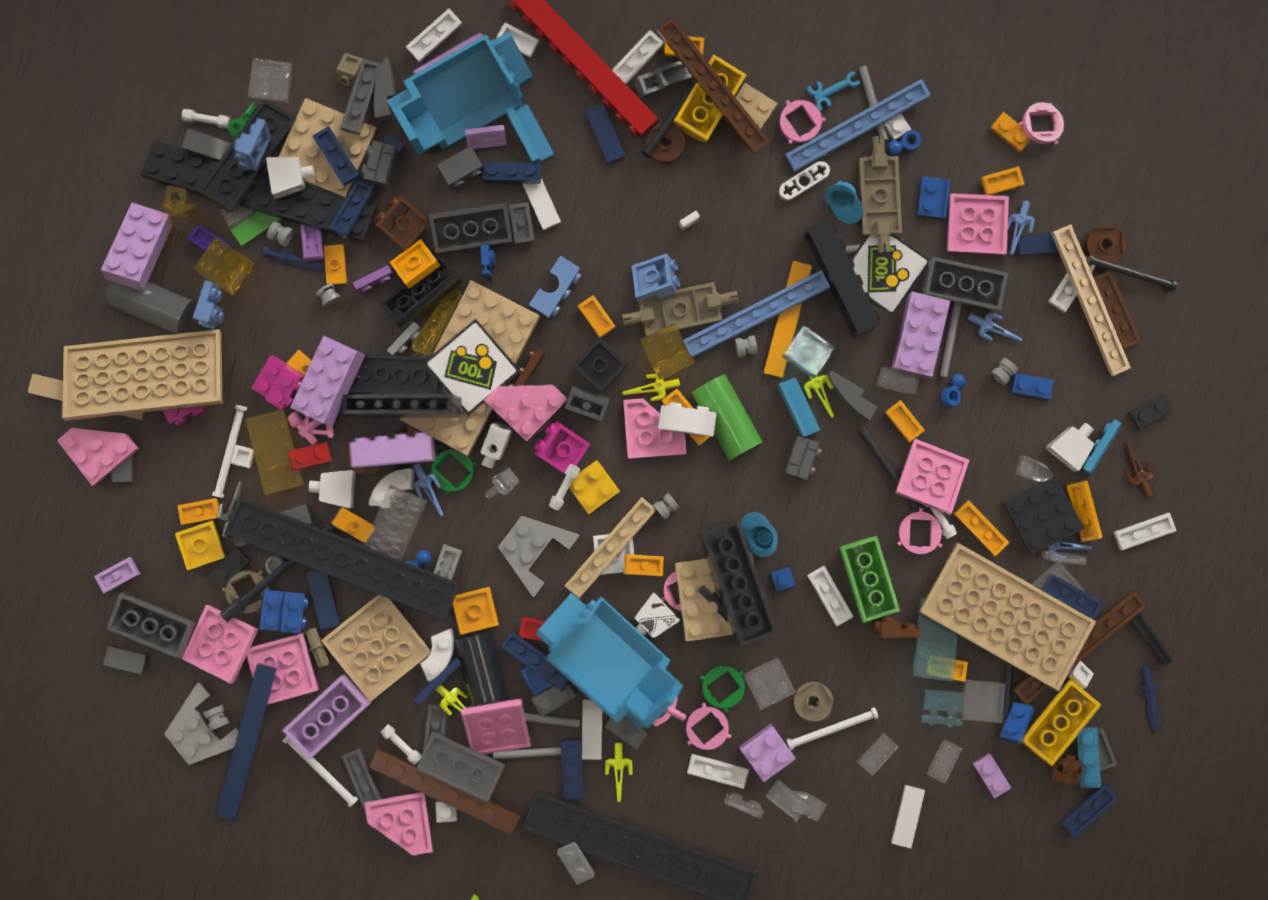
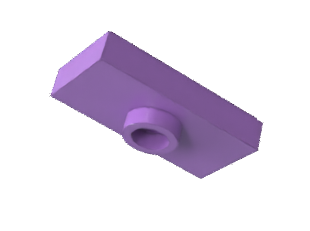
(311, 243)

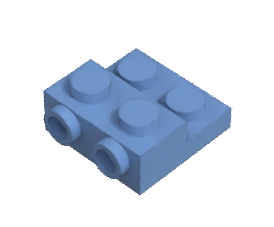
(251, 147)
(655, 277)
(207, 311)

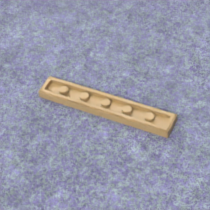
(53, 389)
(610, 547)

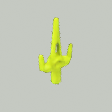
(817, 383)
(659, 386)
(450, 698)
(618, 764)

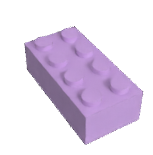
(137, 247)
(920, 335)
(327, 381)
(392, 451)
(326, 716)

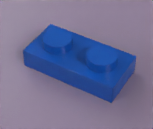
(1032, 386)
(1017, 722)

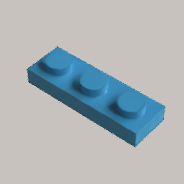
(1101, 446)
(1089, 755)

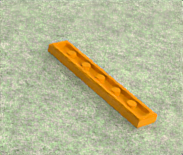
(785, 325)

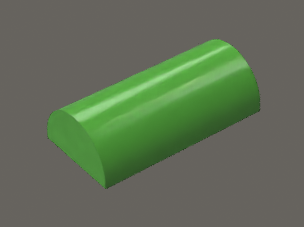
(732, 424)
(869, 579)

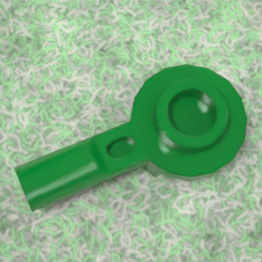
(236, 125)

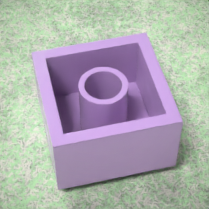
(767, 752)

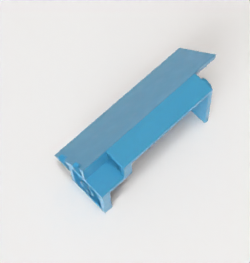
(461, 92)
(609, 661)

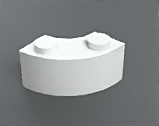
(687, 420)
(401, 479)
(440, 655)

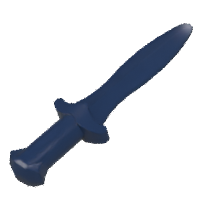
(285, 257)
(1149, 689)

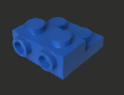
(283, 611)

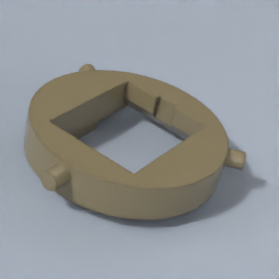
(232, 594)

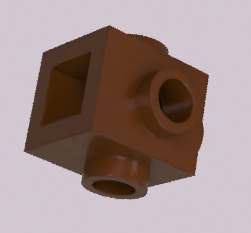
(1067, 770)

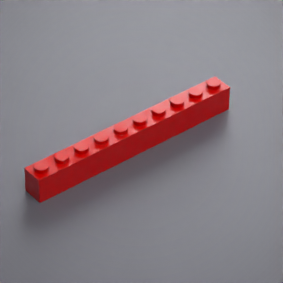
(587, 65)

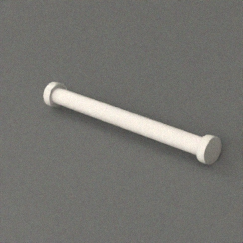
(229, 451)
(832, 729)
(324, 774)

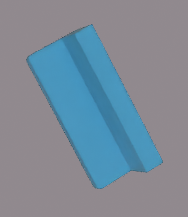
(529, 133)
(798, 407)

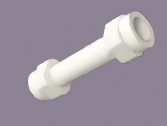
(190, 116)
(557, 501)
(948, 530)
(389, 732)

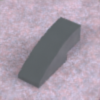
(661, 79)
(384, 91)
(204, 145)
(851, 396)

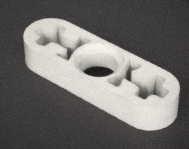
(813, 169)

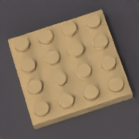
(301, 144)
(699, 615)
(376, 646)

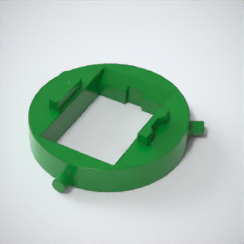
(463, 459)
(732, 699)

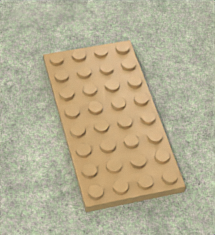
(509, 327)
(142, 375)
(1007, 616)

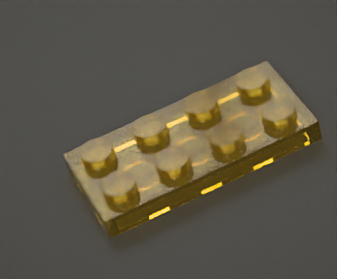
(271, 443)

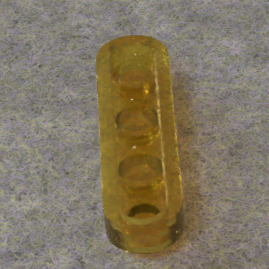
(437, 323)

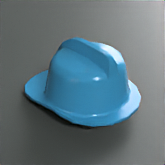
(844, 202)
(759, 534)

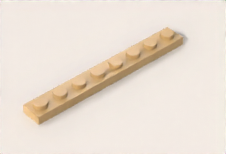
(1091, 300)

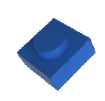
(782, 579)

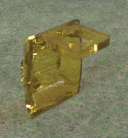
(177, 207)

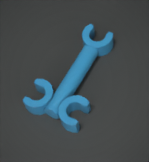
(820, 96)

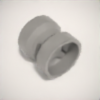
(280, 234)
(746, 346)
(1004, 371)
(661, 506)
(216, 717)

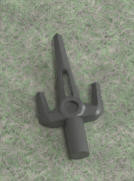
(226, 517)

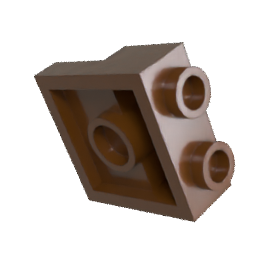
(401, 221)
(890, 628)

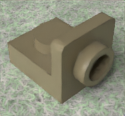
(348, 69)

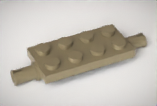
(880, 195)
(686, 308)

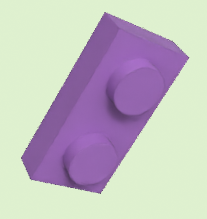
(366, 283)

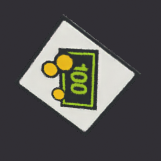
(888, 275)
(471, 366)

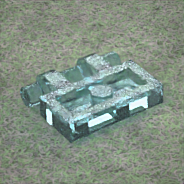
(943, 701)

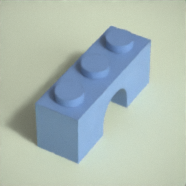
(548, 303)

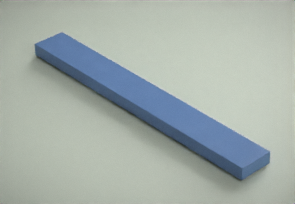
(858, 125)
(756, 314)

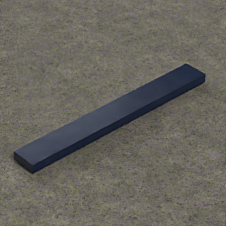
(246, 741)

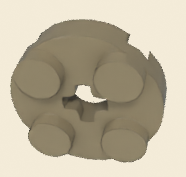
(815, 690)

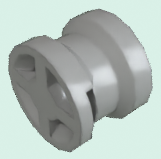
(328, 295)

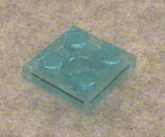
(808, 352)

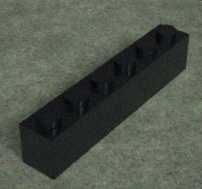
(402, 406)

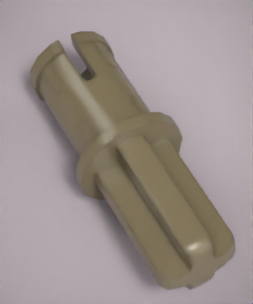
(317, 647)

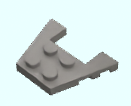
(525, 545)
(191, 732)

